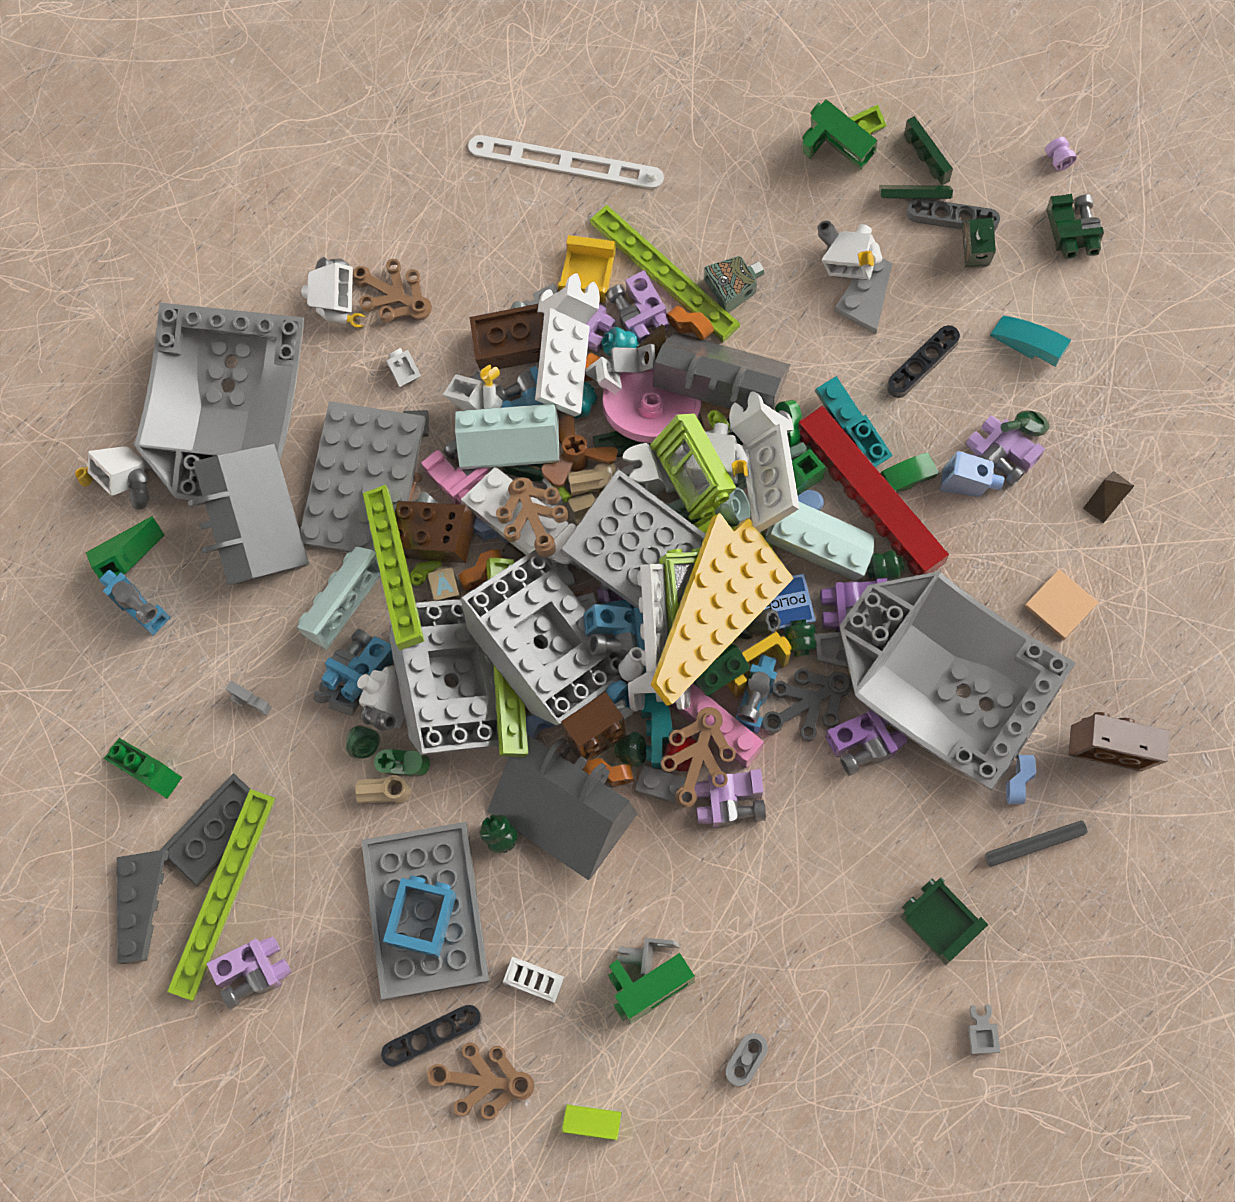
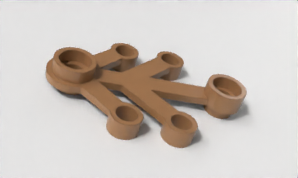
(393, 294)
(521, 491)
(699, 752)
(485, 1081)

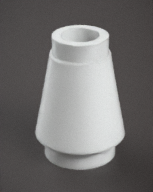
(632, 666)

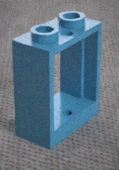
(414, 944)

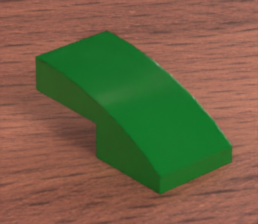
(910, 471)

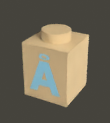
(444, 584)

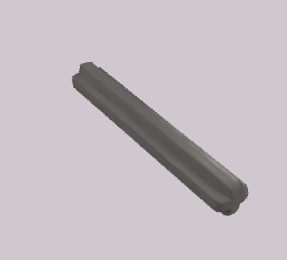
(1036, 843)

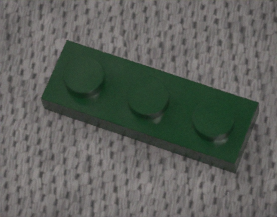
(928, 151)

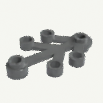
(809, 700)

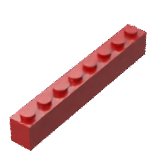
(872, 493)

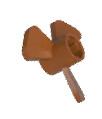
(575, 454)

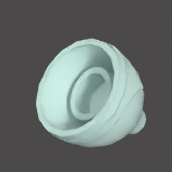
(736, 508)

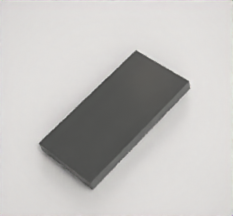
(204, 837)

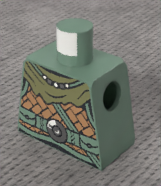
(732, 281)

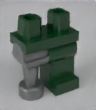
(1072, 232)

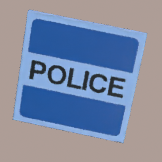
(793, 602)

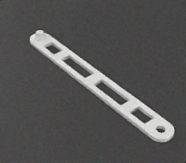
(649, 176)

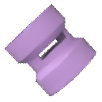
(1060, 153)

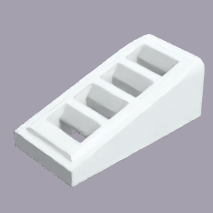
(512, 969)

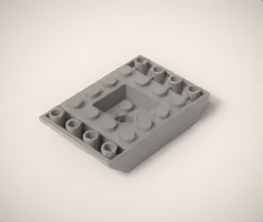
(532, 604)
(442, 716)

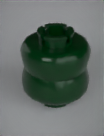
(885, 566)
(801, 637)
(498, 833)

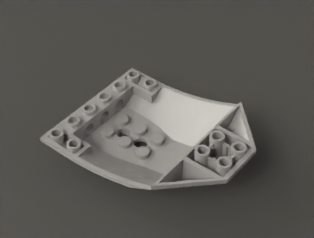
(185, 405)
(925, 637)

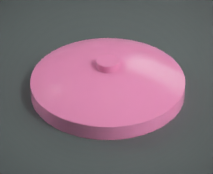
(644, 410)

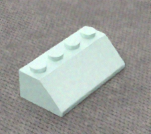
(507, 436)
(824, 541)
(341, 597)

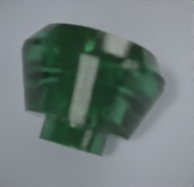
(362, 742)
(631, 749)

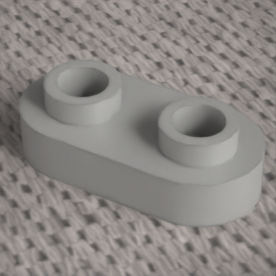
(745, 1059)

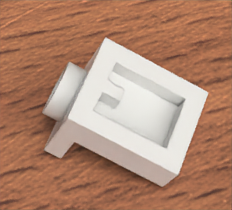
(402, 367)
(603, 373)

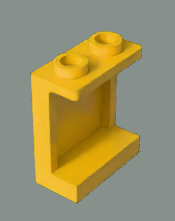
(591, 261)
(772, 647)

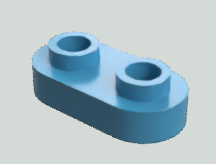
(618, 691)

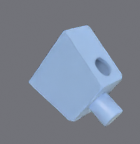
(969, 475)

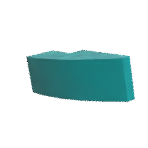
(1031, 339)

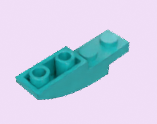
(850, 419)
(657, 727)

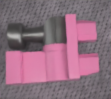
(451, 481)

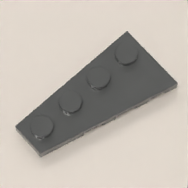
(136, 902)

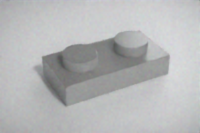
(660, 785)

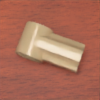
(591, 480)
(380, 790)

